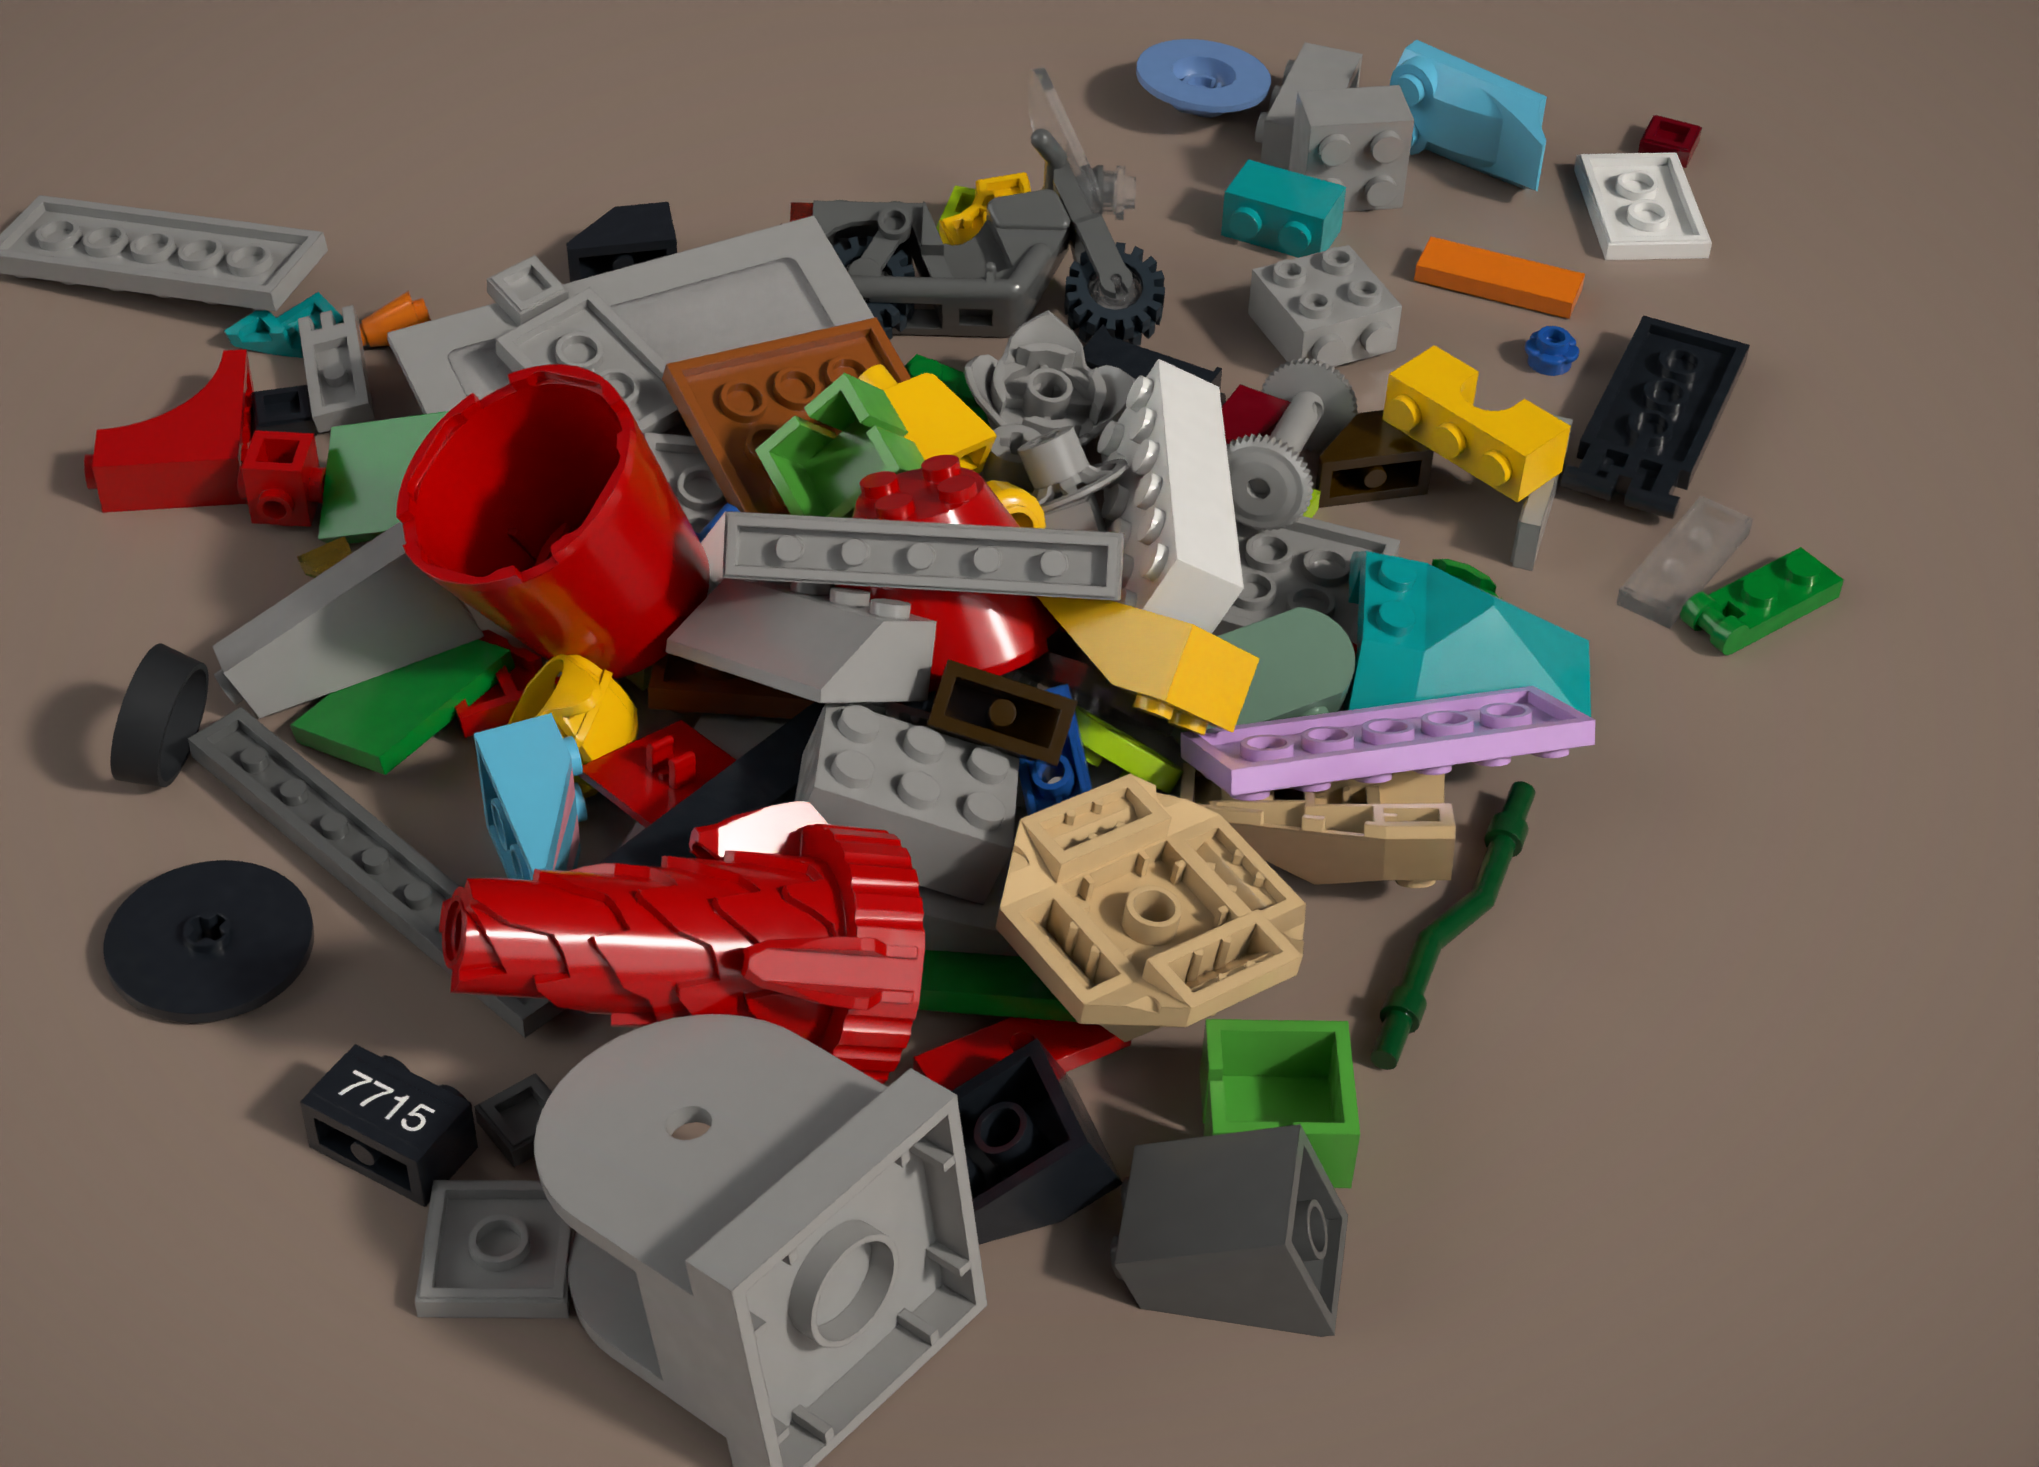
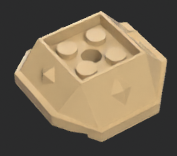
(1146, 909)

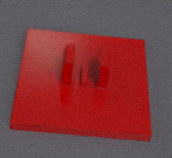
(656, 771)

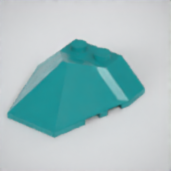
(1445, 638)

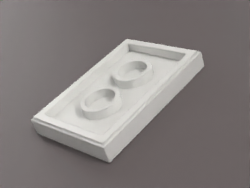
(1642, 206)

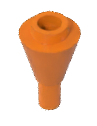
(395, 315)

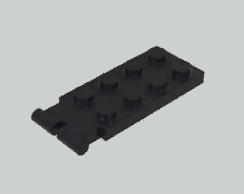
(1657, 416)

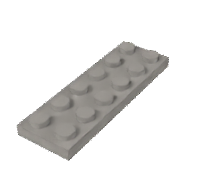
(159, 252)

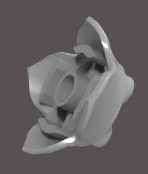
(1047, 382)

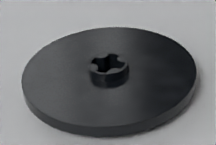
(259, 951)

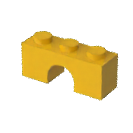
(1505, 448)

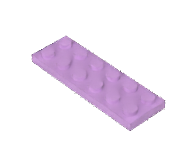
(1386, 740)

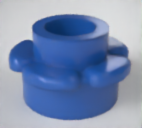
(1551, 351)

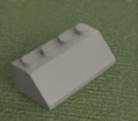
(811, 641)

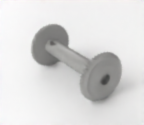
(1266, 472)

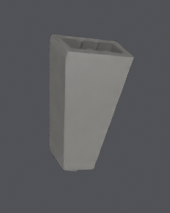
(343, 629)

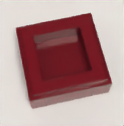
(1670, 136)

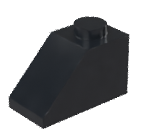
(622, 239)

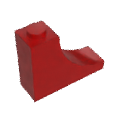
(181, 455)

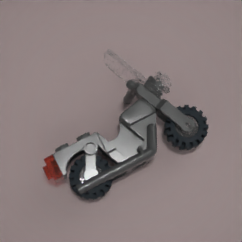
(1005, 268)

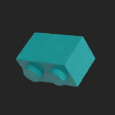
(1282, 210)

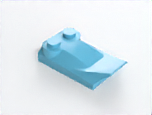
(1472, 115)

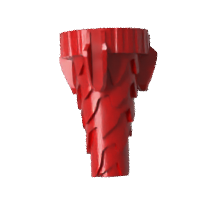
(764, 925)

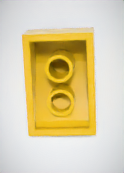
(1161, 660)

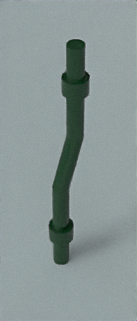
(1406, 1002)

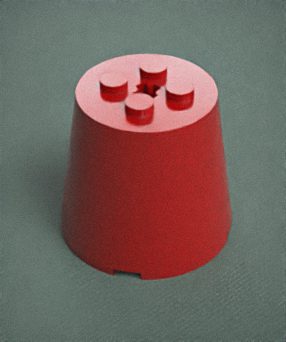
(555, 520)

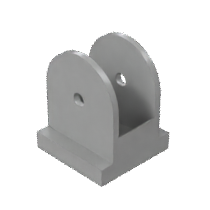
(781, 1256)

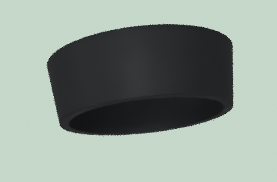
(158, 717)

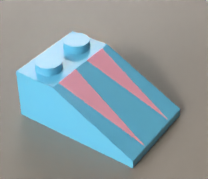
(531, 795)

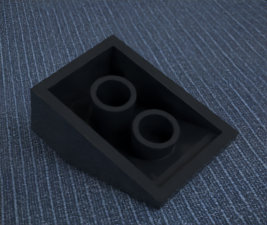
(1029, 1145)

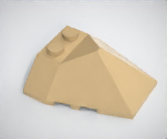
(1347, 831)

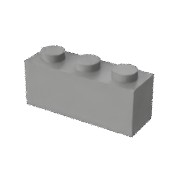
(1314, 69)

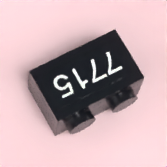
(389, 1123)

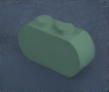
(1300, 669)

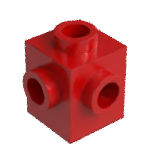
(281, 478)

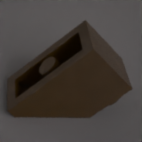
(1372, 464)
(1001, 714)

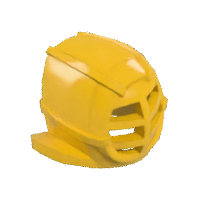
(583, 705)

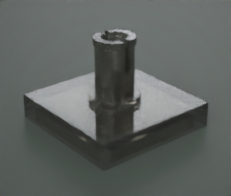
(1092, 691)

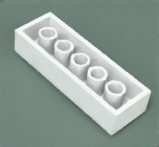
(1174, 499)

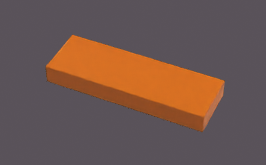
(1499, 277)

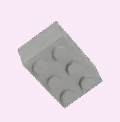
(931, 790)

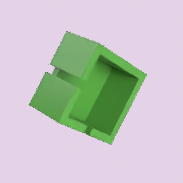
(823, 471)
(1284, 1076)

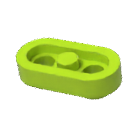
(1136, 758)

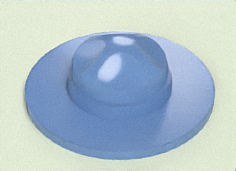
(1203, 76)

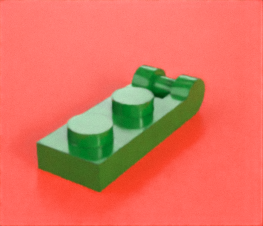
(1762, 601)

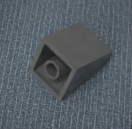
(1234, 1231)

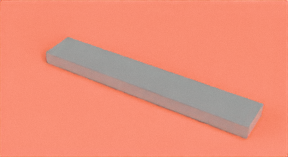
(923, 555)

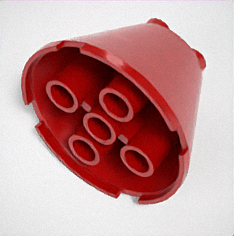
(971, 627)

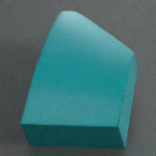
(279, 335)

